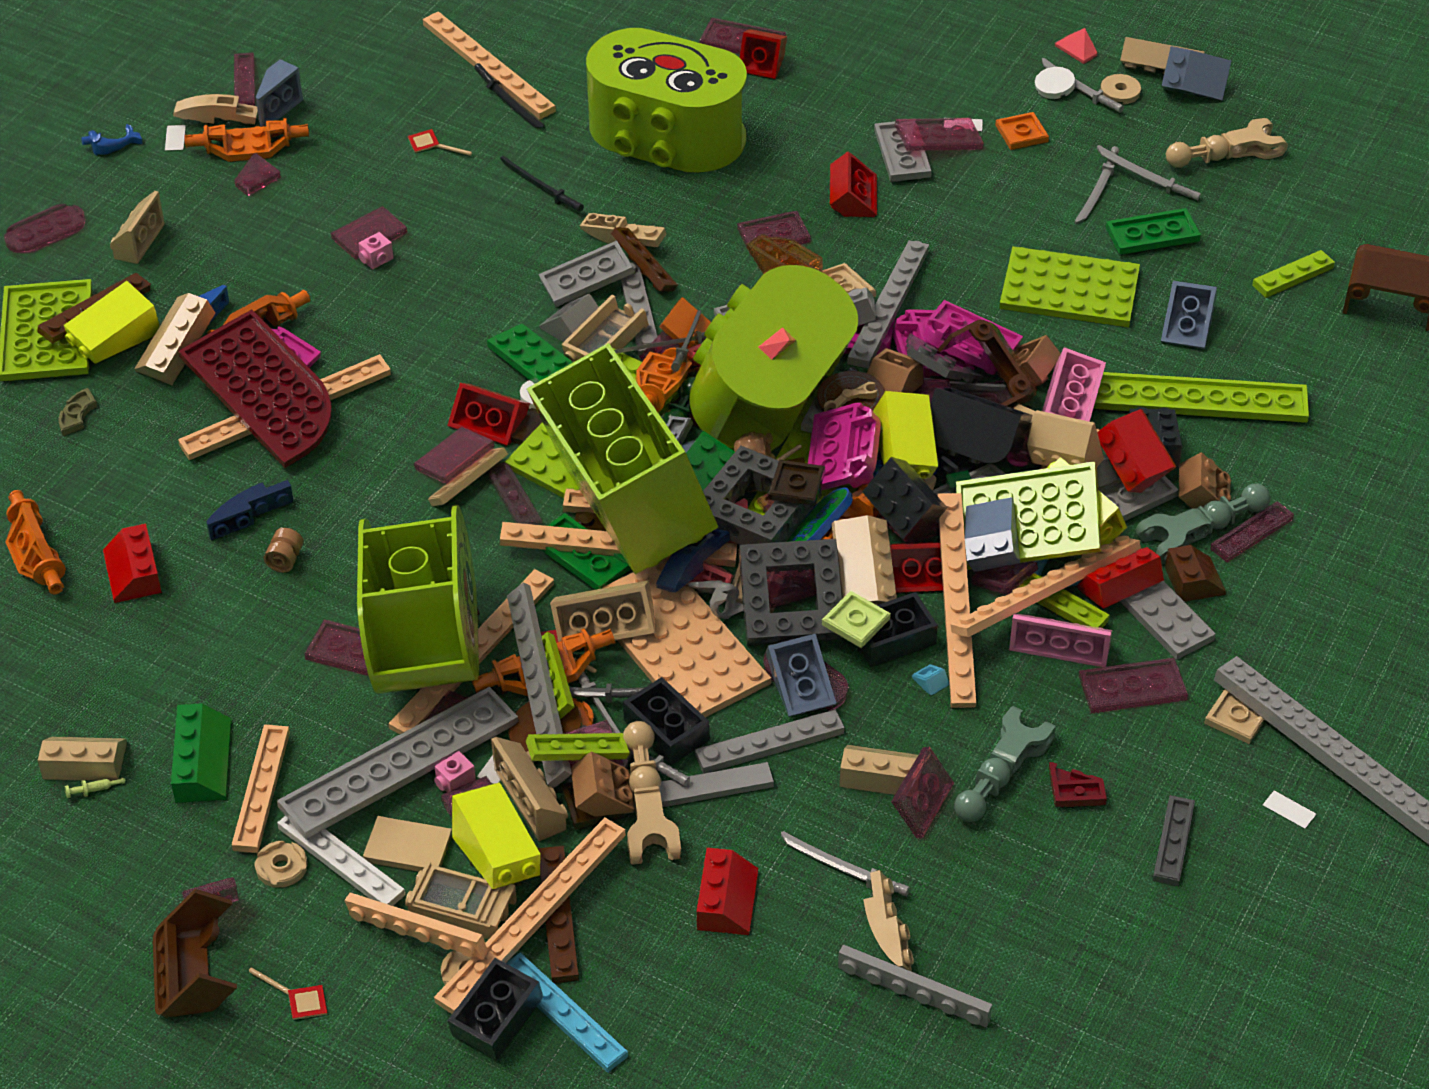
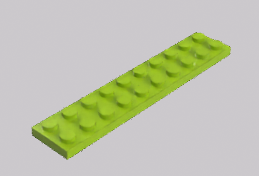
(1204, 396)

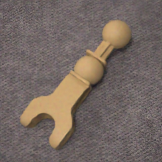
(1249, 141)
(645, 783)

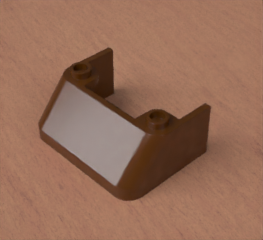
(1389, 272)
(1002, 356)
(182, 958)

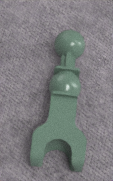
(1199, 522)
(1014, 747)

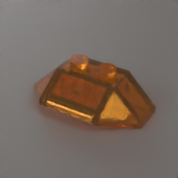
(779, 251)

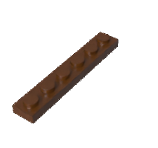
(54, 329)
(559, 925)

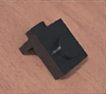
(954, 465)

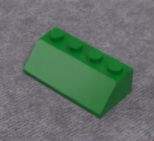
(200, 754)

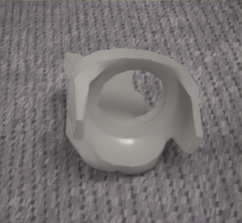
(721, 592)

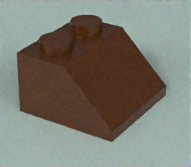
(1193, 574)

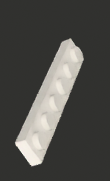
(346, 864)

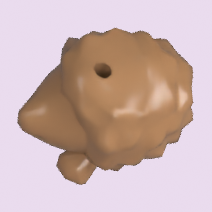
(756, 442)

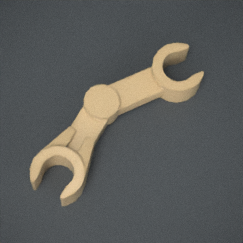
(847, 395)

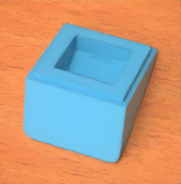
(931, 679)

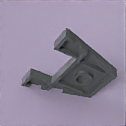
(945, 366)

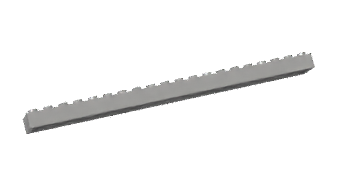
(1326, 745)

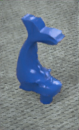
(105, 146)

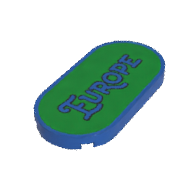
(820, 518)

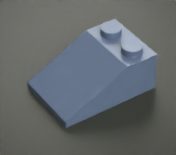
(1196, 73)
(278, 92)
(1189, 314)
(991, 535)
(800, 675)

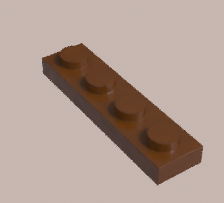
(643, 258)

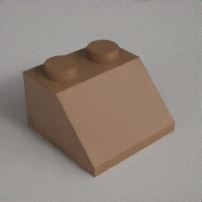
(1037, 358)

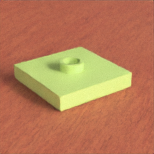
(856, 619)

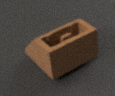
(897, 371)
(1202, 481)
(601, 786)

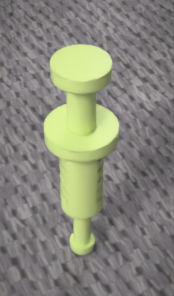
(92, 786)

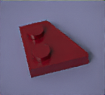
(1075, 788)

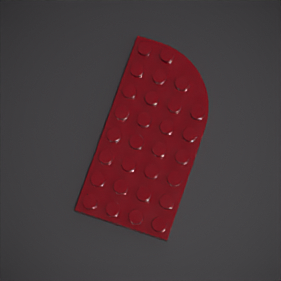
(263, 386)

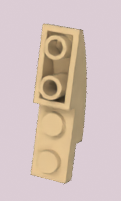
(207, 107)
(602, 225)
(884, 923)

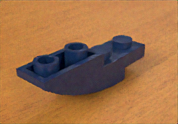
(240, 509)
(688, 561)

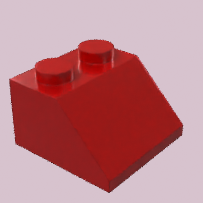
(762, 52)

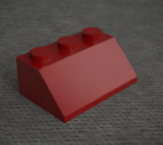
(853, 187)
(487, 413)
(1135, 451)
(131, 564)
(917, 566)
(1123, 578)
(726, 893)

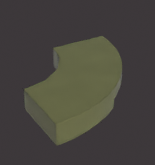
(74, 412)

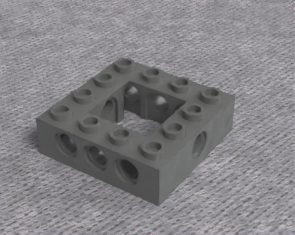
(743, 524)
(773, 628)

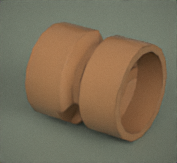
(283, 550)

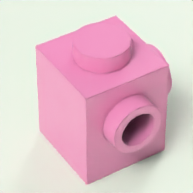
(375, 250)
(454, 772)

